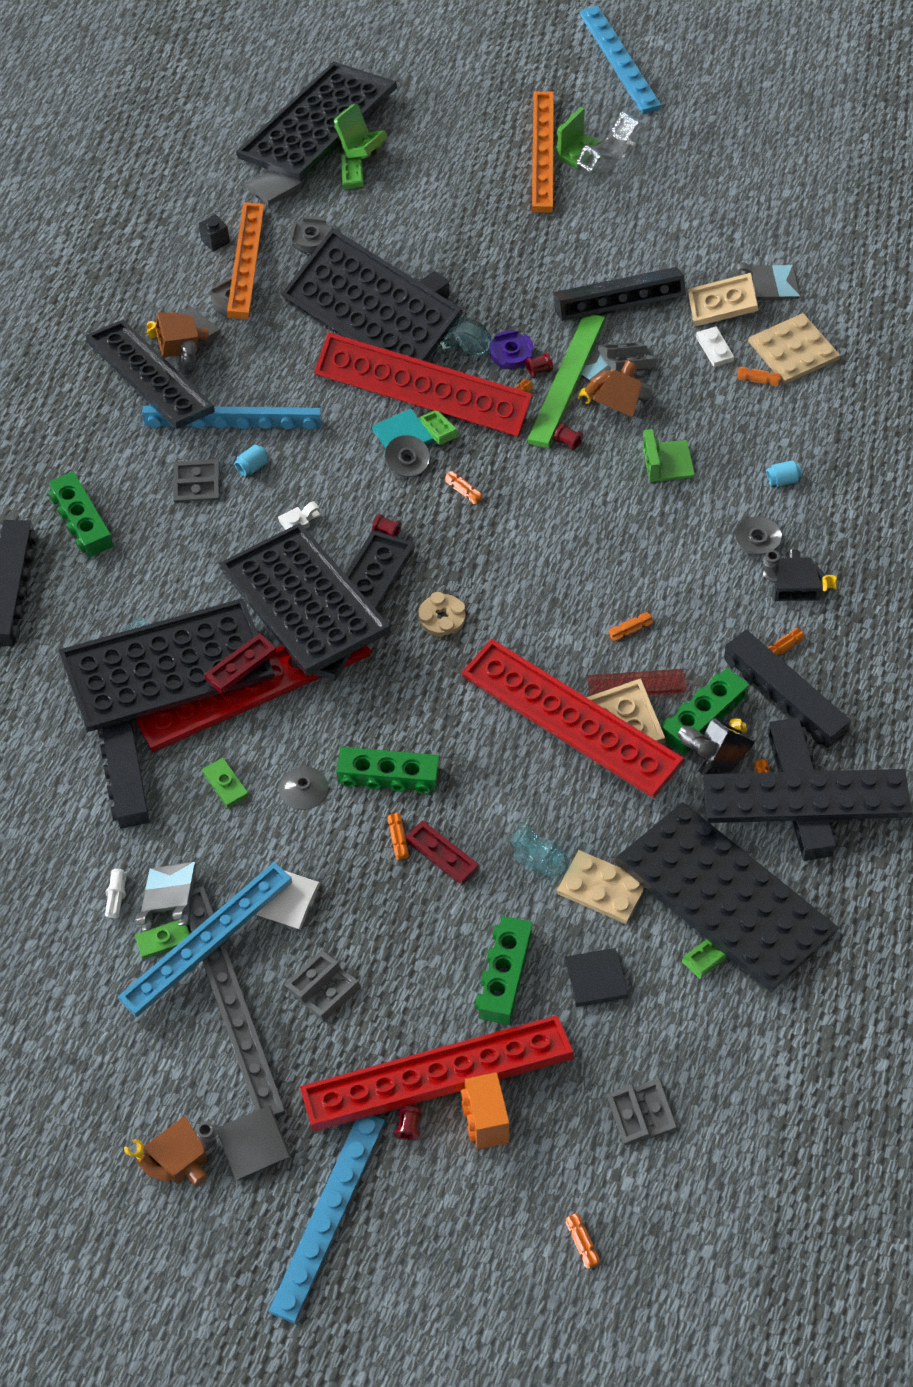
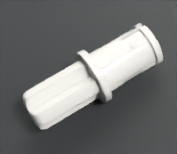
(115, 893)

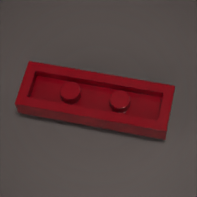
(240, 663)
(442, 852)

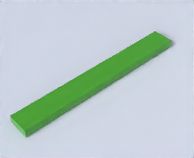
(566, 381)

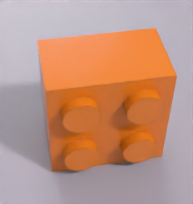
(485, 1111)

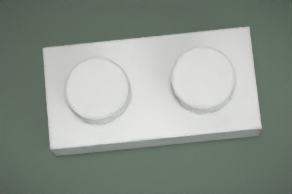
(715, 346)

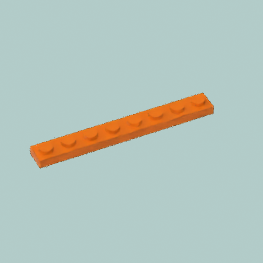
(542, 152)
(245, 261)

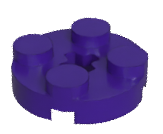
(511, 359)

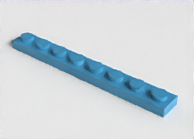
(620, 60)
(246, 417)
(204, 939)
(326, 1219)

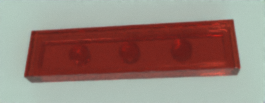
(654, 682)

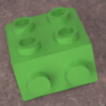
(355, 135)

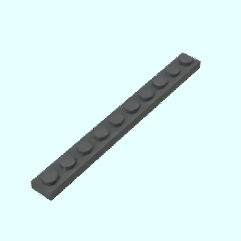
(236, 1015)

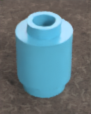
(251, 460)
(784, 473)

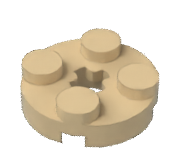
(442, 603)

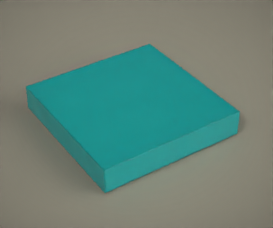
(402, 424)

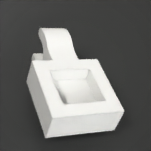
(297, 516)

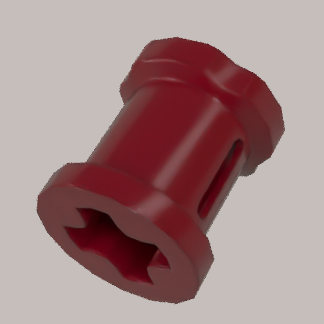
(539, 364)
(568, 436)
(386, 526)
(408, 1123)

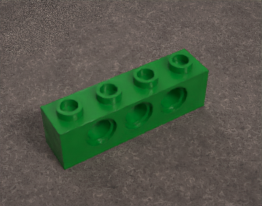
(80, 514)
(733, 692)
(378, 761)
(509, 932)

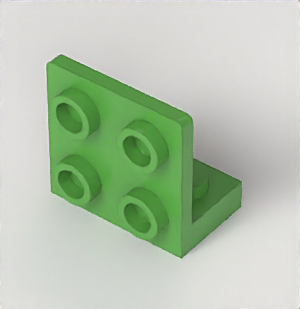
(573, 139)
(666, 459)

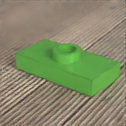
(352, 172)
(439, 427)
(225, 782)
(160, 939)
(703, 958)

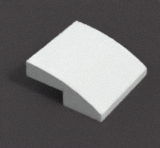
(292, 903)

